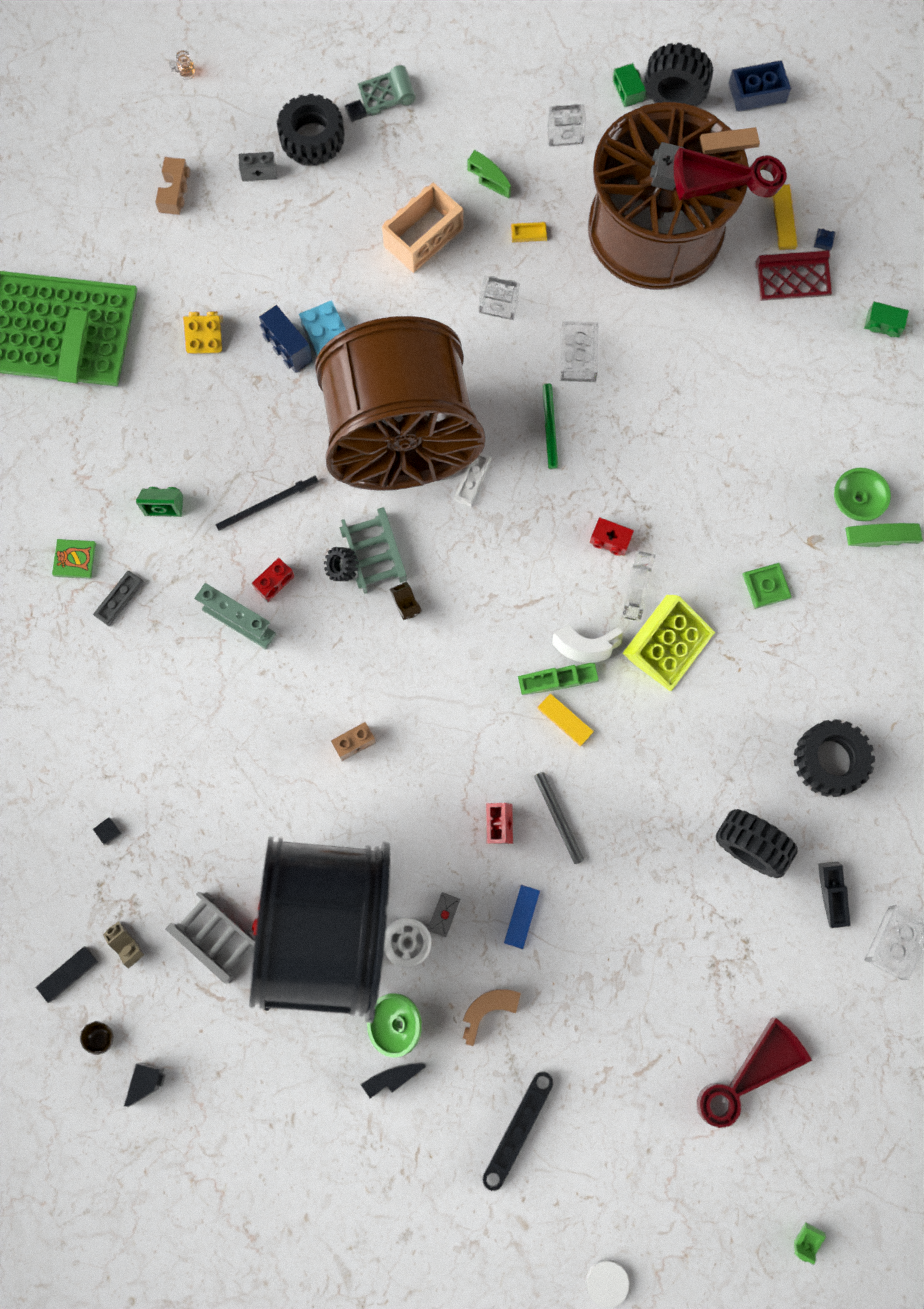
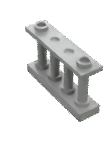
(193, 944)

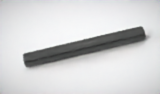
(559, 818)

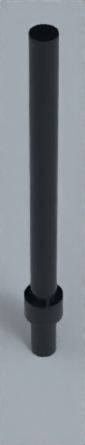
(299, 486)

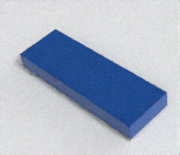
(521, 917)

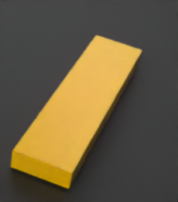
(784, 219)

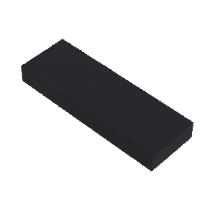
(66, 974)

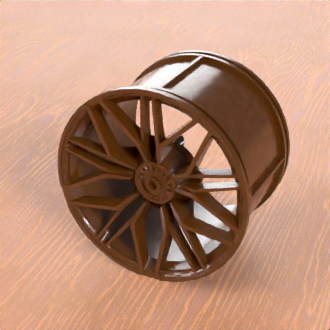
(626, 152)
(397, 404)

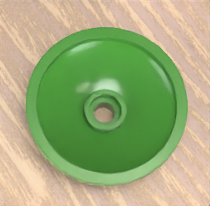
(866, 485)
(386, 1028)

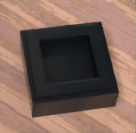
(355, 110)
(107, 831)

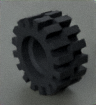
(348, 564)

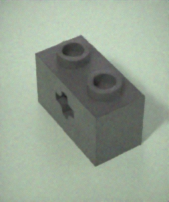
(257, 166)
(662, 172)

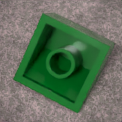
(160, 502)

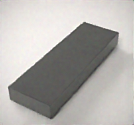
(118, 598)

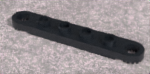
(517, 1131)

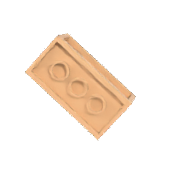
(432, 240)

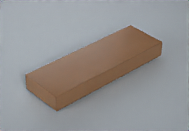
(729, 140)

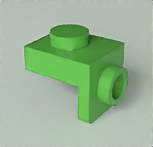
(808, 1243)

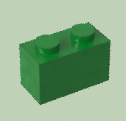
(629, 85)
(886, 319)

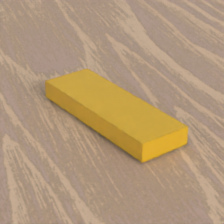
(565, 719)

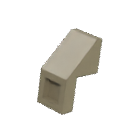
(124, 944)

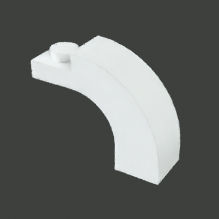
(585, 649)

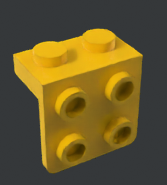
(203, 332)

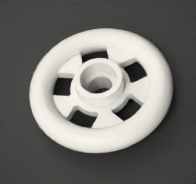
(423, 948)

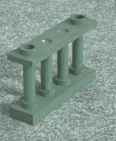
(385, 537)
(235, 616)

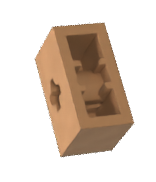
(353, 741)

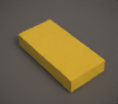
(529, 232)

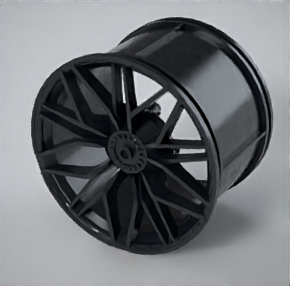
(321, 928)

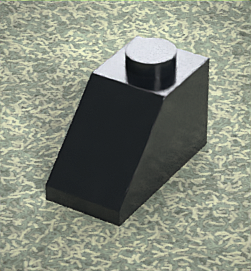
(144, 1081)

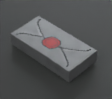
(444, 914)

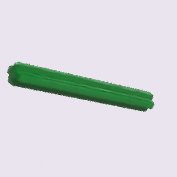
(550, 430)

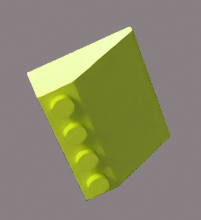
(669, 641)

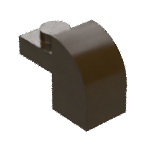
(405, 601)

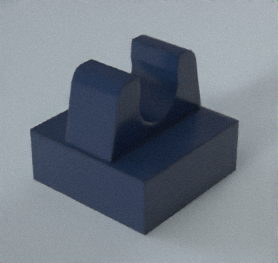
(824, 239)

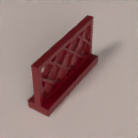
(790, 260)

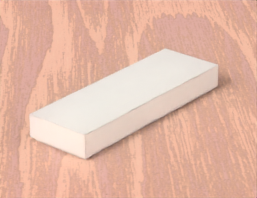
(472, 479)

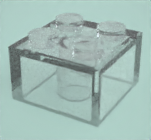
(566, 125)
(499, 297)

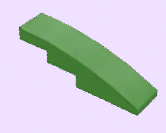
(72, 346)
(883, 534)
(558, 679)

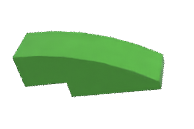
(488, 173)

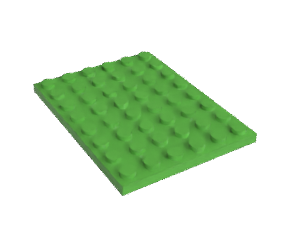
(35, 321)

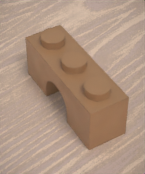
(171, 199)

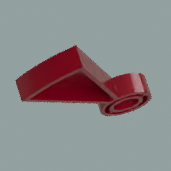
(703, 174)
(772, 1056)

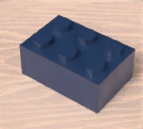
(759, 85)
(285, 339)

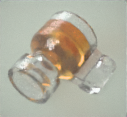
(183, 65)

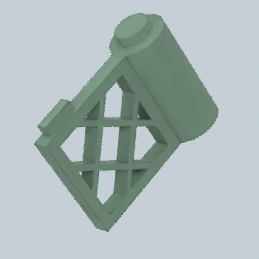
(398, 82)

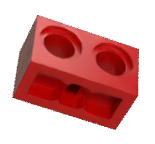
(273, 579)

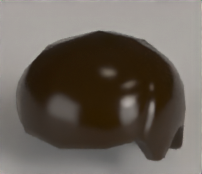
(96, 1038)

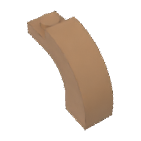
(489, 1001)

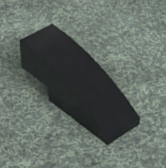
(834, 894)
(391, 1077)

